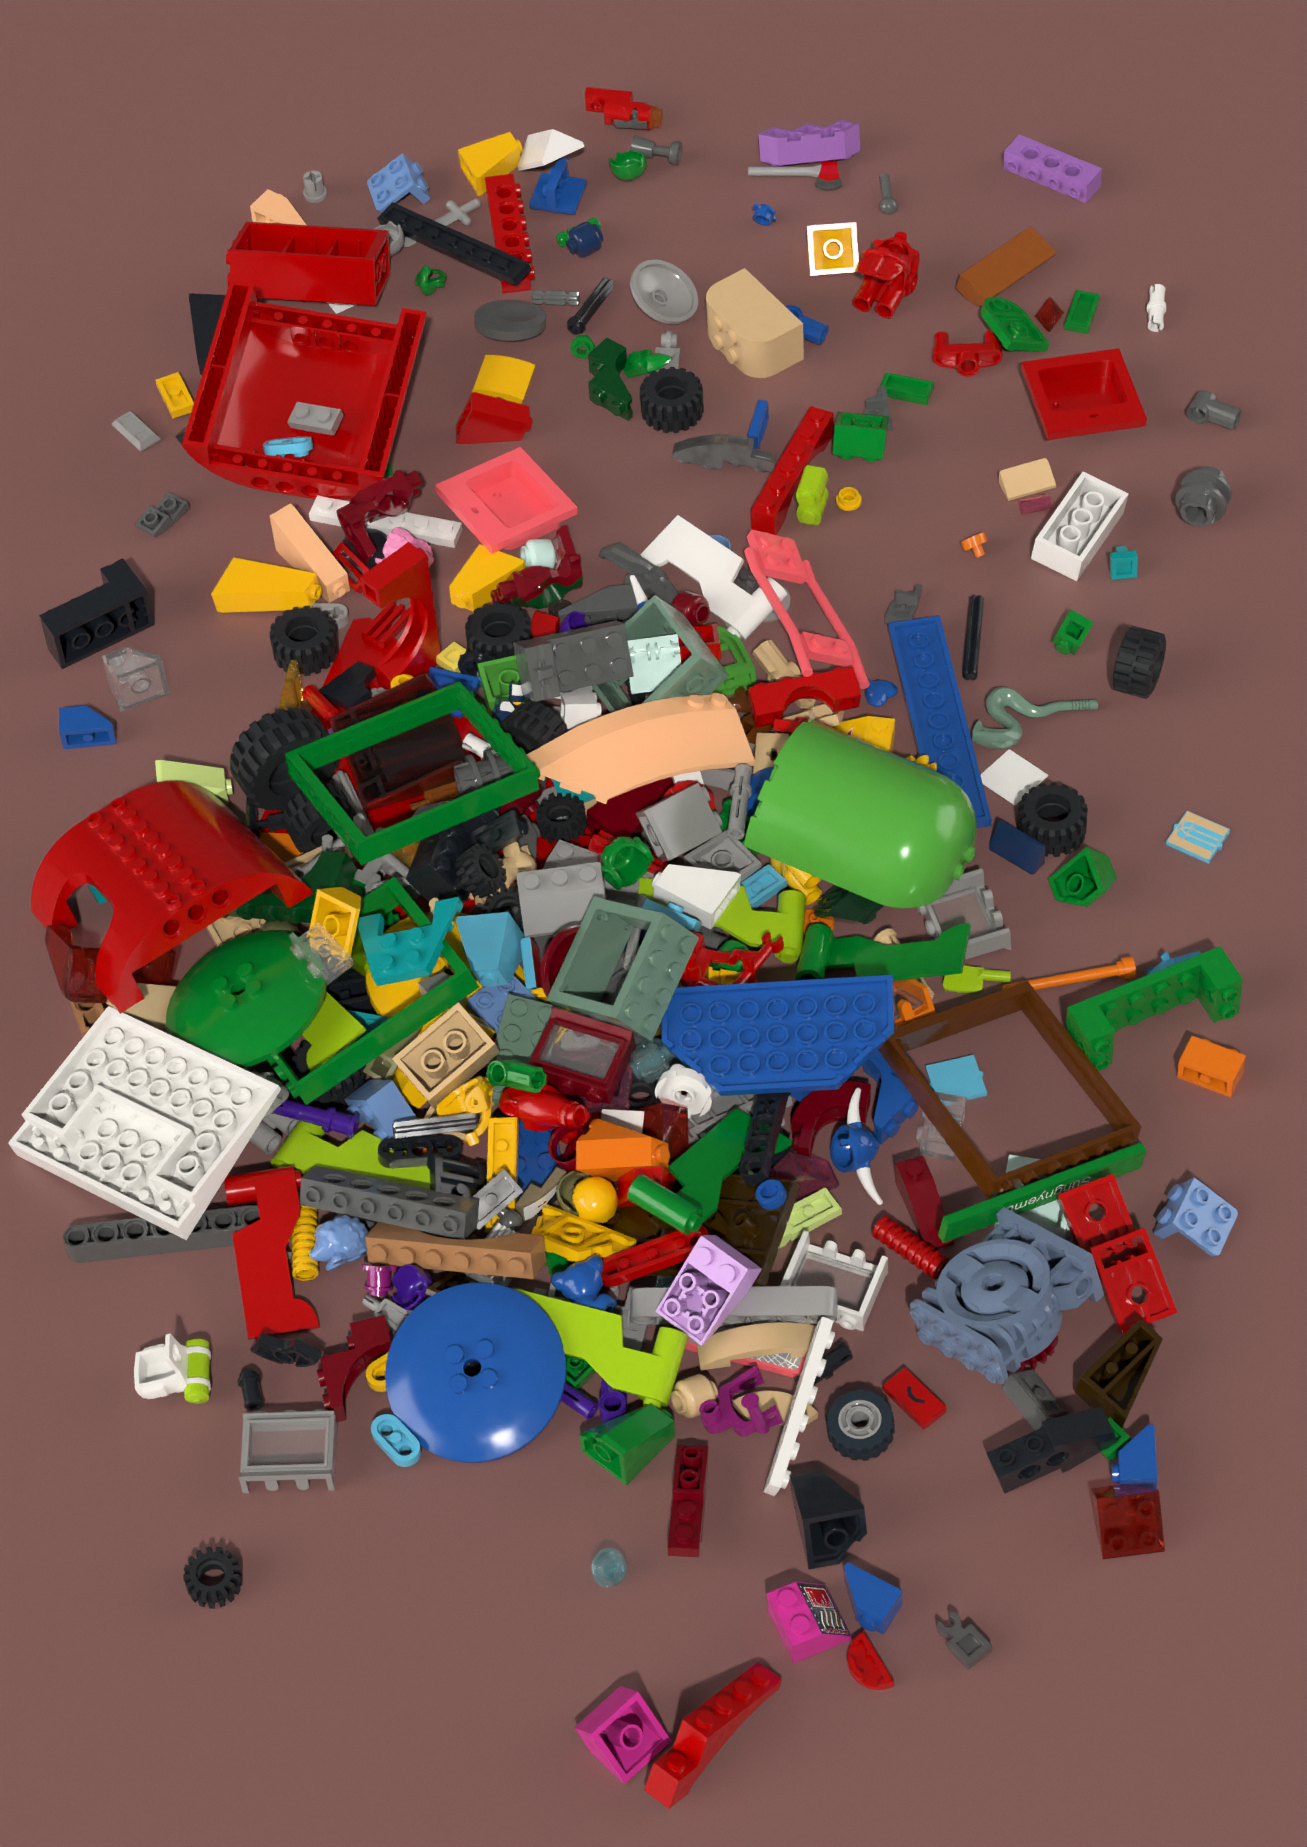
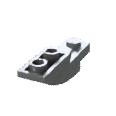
(714, 449)

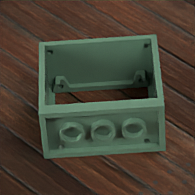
(696, 676)
(649, 980)

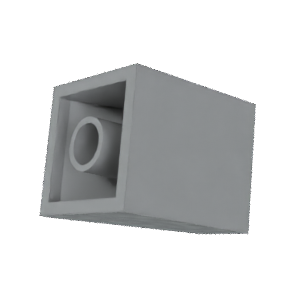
(680, 822)

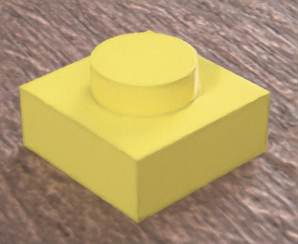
(450, 656)

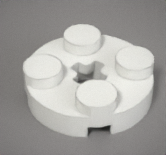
(684, 1079)

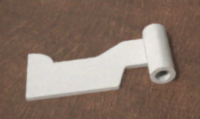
(716, 571)

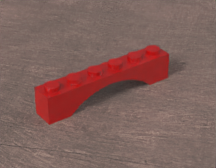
(776, 496)

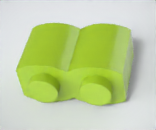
(812, 495)

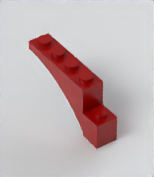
(706, 1731)

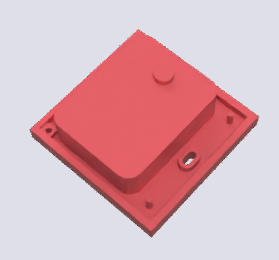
(507, 501)

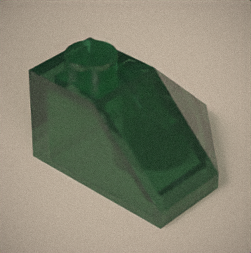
(846, 907)

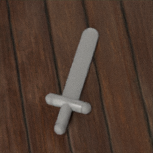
(455, 213)

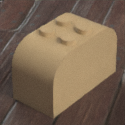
(752, 326)

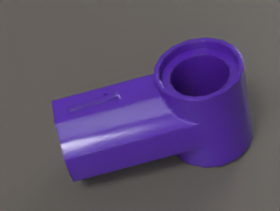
(610, 1400)

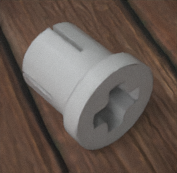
(310, 186)

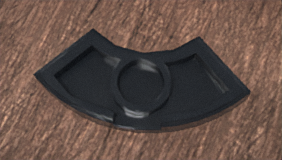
(285, 1351)

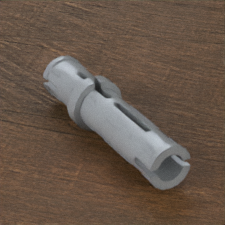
(742, 778)

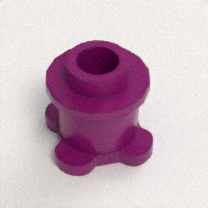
(378, 1278)

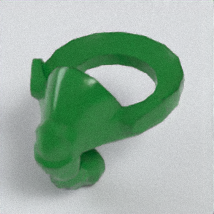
(426, 284)

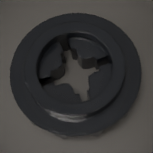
(467, 661)

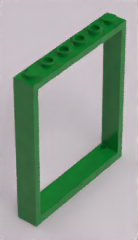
(389, 724)
(397, 1027)

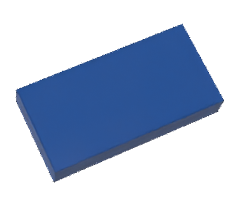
(759, 423)

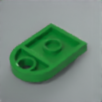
(1013, 326)

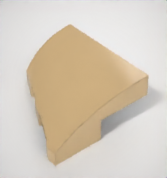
(819, 713)

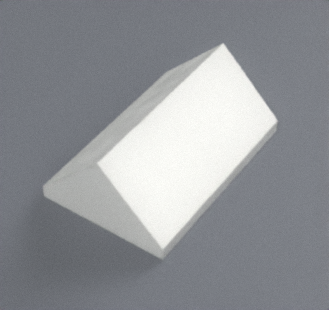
(546, 147)

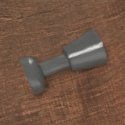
(650, 149)

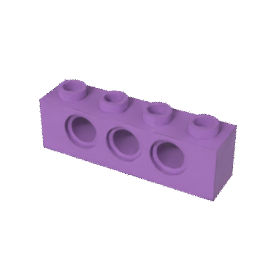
(1052, 168)

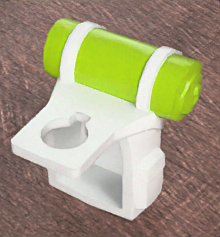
(174, 1369)

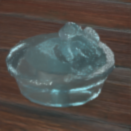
(608, 1567)

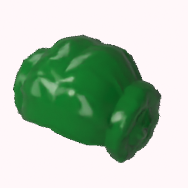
(625, 861)

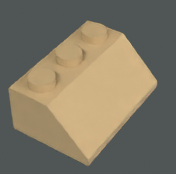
(446, 1055)

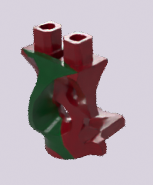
(540, 586)

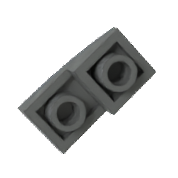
(163, 516)

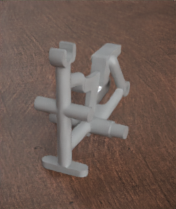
(374, 872)

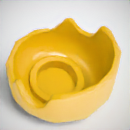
(595, 1199)

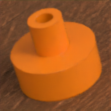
(975, 543)

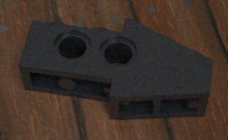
(1057, 1445)

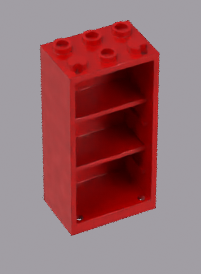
(311, 262)

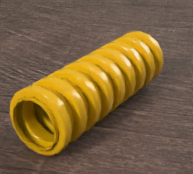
(302, 1243)

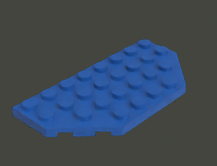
(780, 1032)

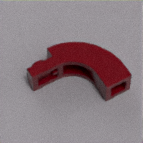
(825, 1108)

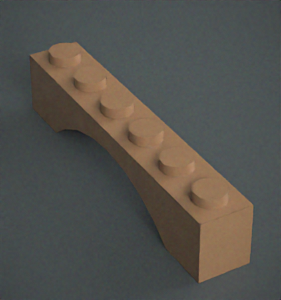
(506, 1256)

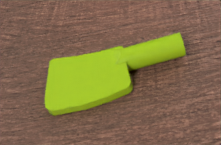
(972, 979)

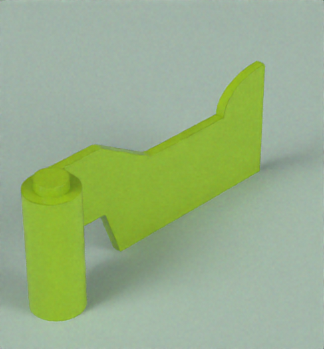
(358, 1156)

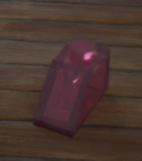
(808, 1172)

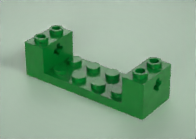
(1205, 977)

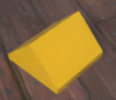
(832, 248)

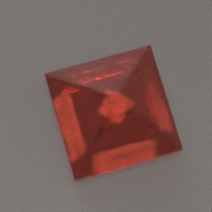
(1049, 314)

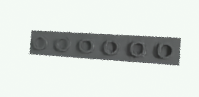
(389, 1202)

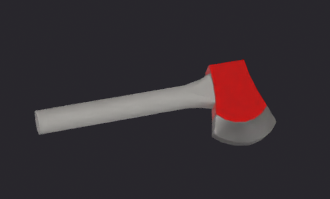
(826, 173)

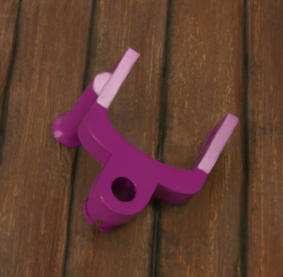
(722, 1415)

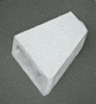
(698, 890)

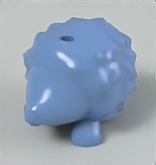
(339, 1242)

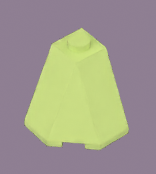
(203, 776)

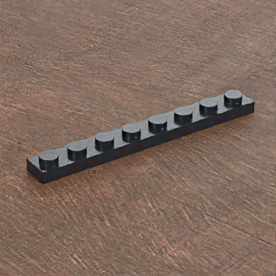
(456, 244)

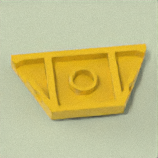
(578, 1237)

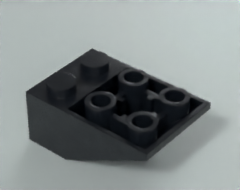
(351, 992)

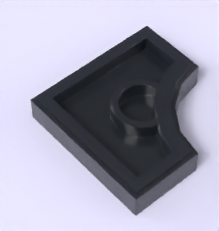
(350, 686)

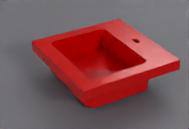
(1083, 394)

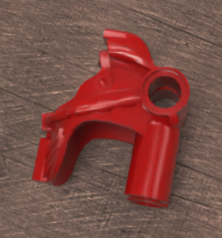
(889, 275)

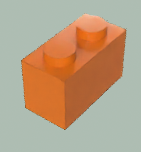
(1211, 1066)

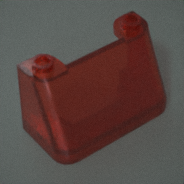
(76, 967)

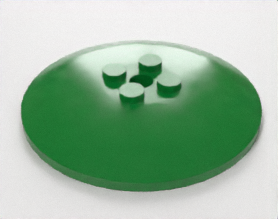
(261, 1021)

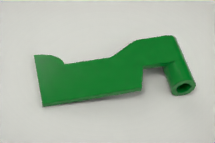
(871, 958)

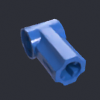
(812, 329)

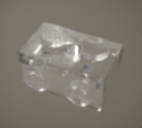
(322, 953)

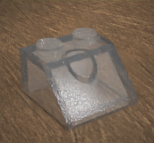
(134, 677)

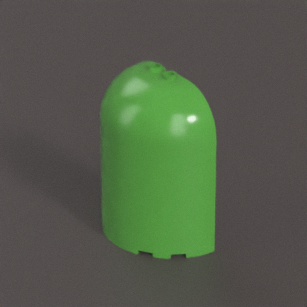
(863, 819)

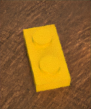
(175, 395)

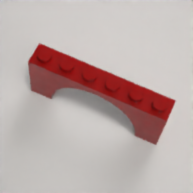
(400, 577)

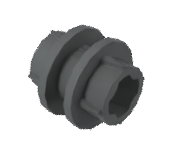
(1203, 496)
(482, 773)

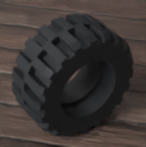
(260, 759)

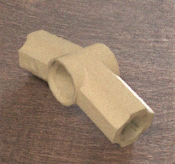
(778, 667)

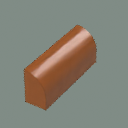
(1004, 267)

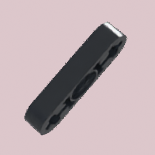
(410, 1143)

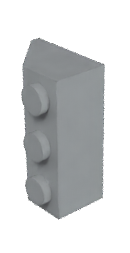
(557, 897)

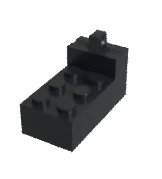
(98, 617)
(434, 863)

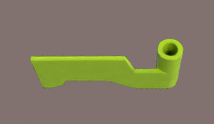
(751, 925)
(330, 1032)
(599, 1341)

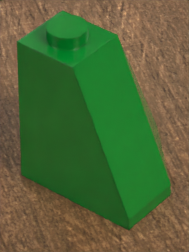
(629, 1442)

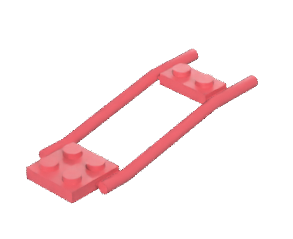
(780, 559)

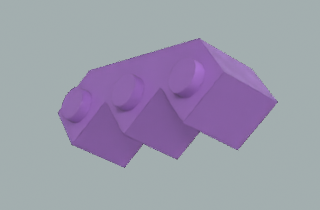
(809, 143)

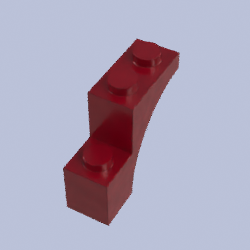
(340, 1370)

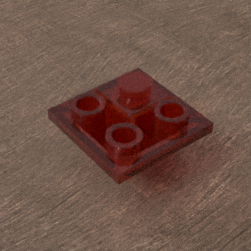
(1127, 1520)

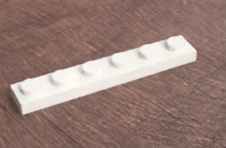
(421, 527)
(796, 1419)

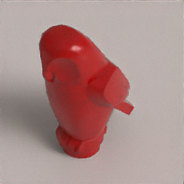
(543, 1109)

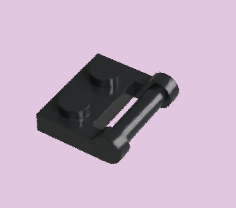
(454, 1183)

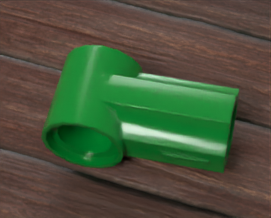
(516, 1075)

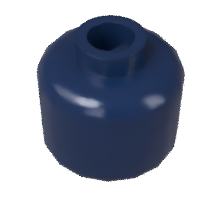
(584, 239)

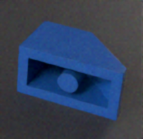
(84, 728)
(1137, 1461)
(871, 1599)

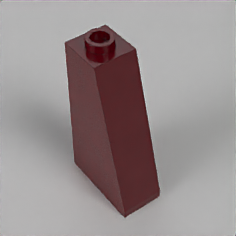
(619, 813)

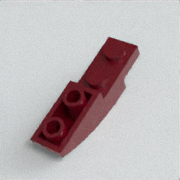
(688, 1501)

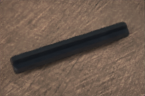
(973, 637)

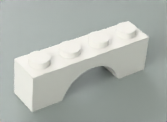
(579, 707)

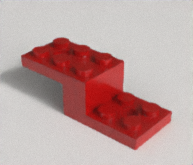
(1119, 1252)

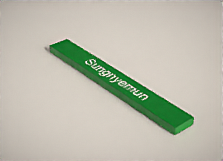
(1040, 1192)

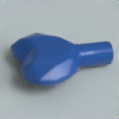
(879, 692)

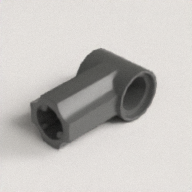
(1207, 408)

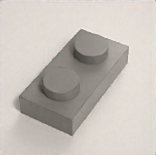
(315, 418)

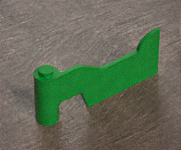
(700, 1174)

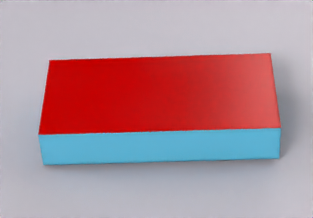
(531, 964)

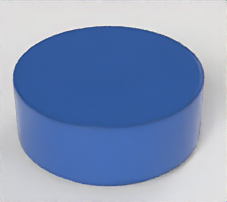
(771, 1194)

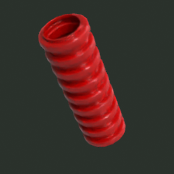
(909, 1247)

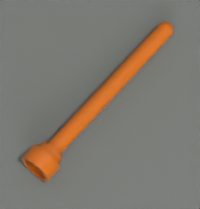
(1123, 969)

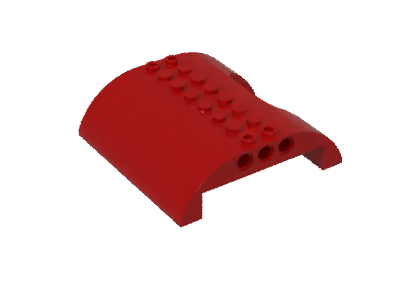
(159, 866)

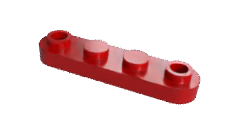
(649, 1257)

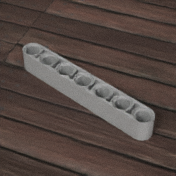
(759, 1305)

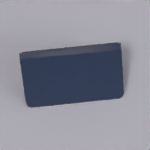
(1017, 847)

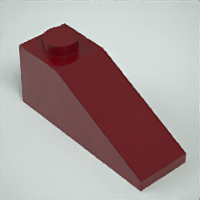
(921, 1199)

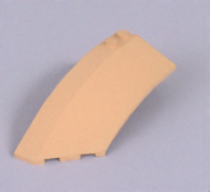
(645, 745)

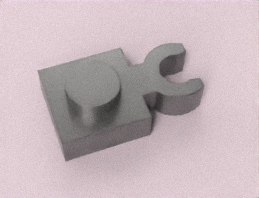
(965, 1644)

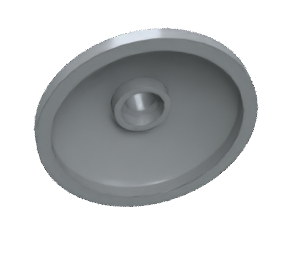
(664, 292)

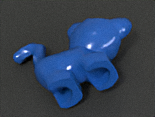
(582, 1284)

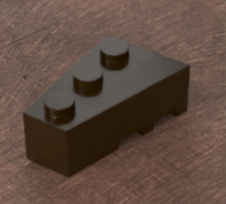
(1120, 1372)

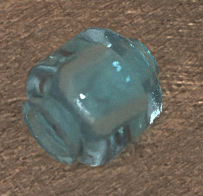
(650, 1061)

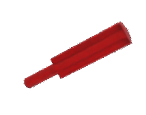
(319, 702)

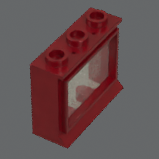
(583, 1055)

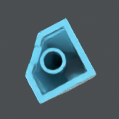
(491, 946)

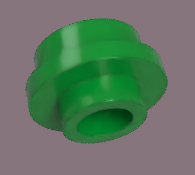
(582, 341)

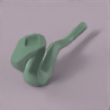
(1009, 698)

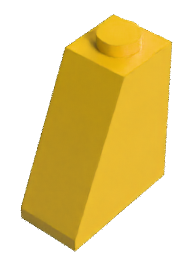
(489, 158)
(480, 576)

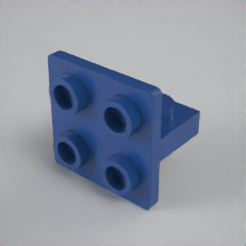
(557, 190)

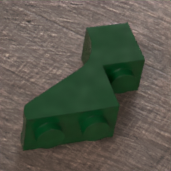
(607, 386)

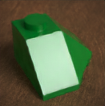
(1083, 878)

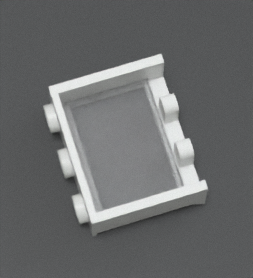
(852, 1277)

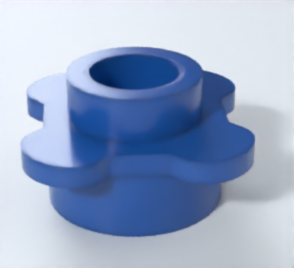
(764, 214)

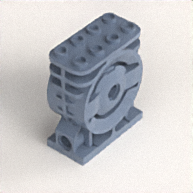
(1003, 1315)

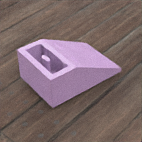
(707, 1288)

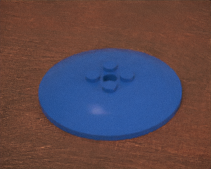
(502, 1405)

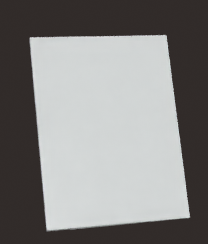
(144, 1121)

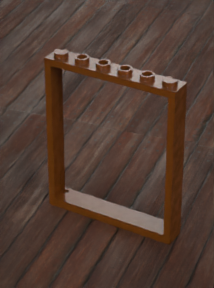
(984, 1010)

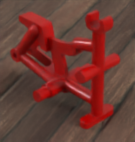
(751, 960)

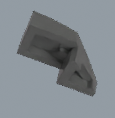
(879, 406)
(904, 605)

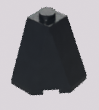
(826, 1518)

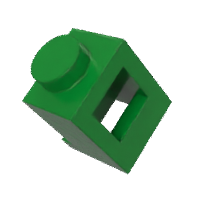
(1072, 633)

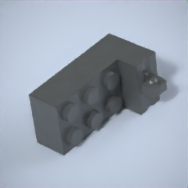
(573, 660)

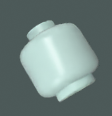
(538, 553)

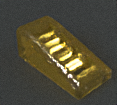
(292, 688)

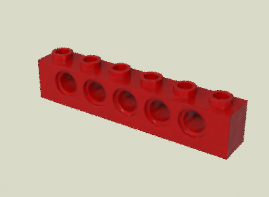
(509, 225)

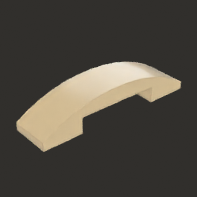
(754, 1342)

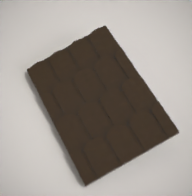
(737, 1222)

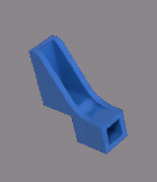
(894, 1100)

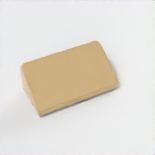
(1026, 479)

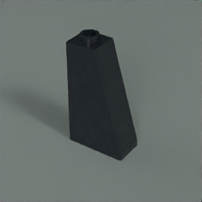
(205, 315)

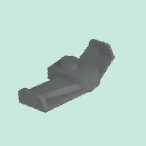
(650, 577)

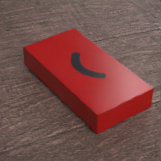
(914, 1398)

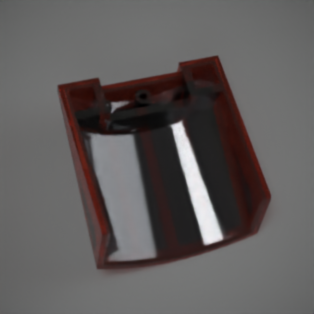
(409, 761)

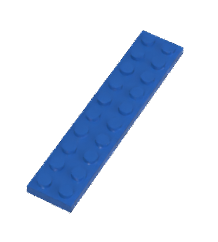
(936, 706)

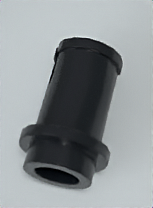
(249, 1382)

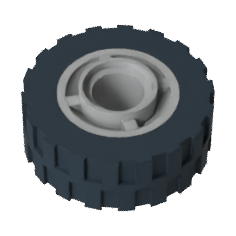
(864, 1441)

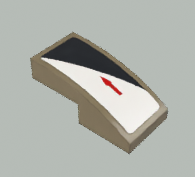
(534, 1197)

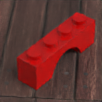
(834, 688)

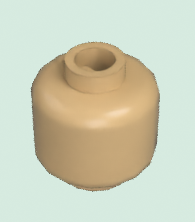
(691, 1393)

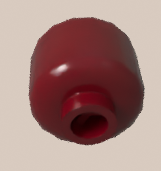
(693, 606)

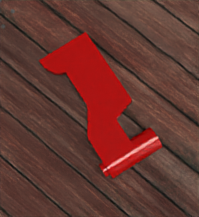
(262, 1252)

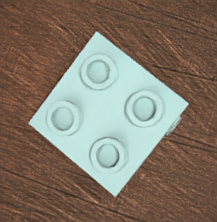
(653, 661)

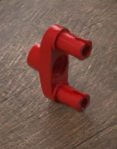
(968, 356)

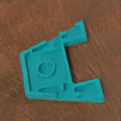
(408, 952)

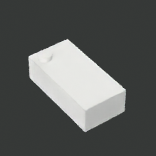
(1079, 526)

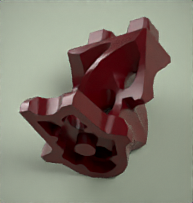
(379, 500)

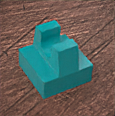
(1123, 563)

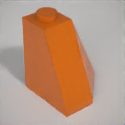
(615, 1150)

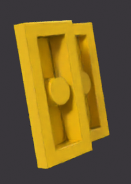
(504, 378)

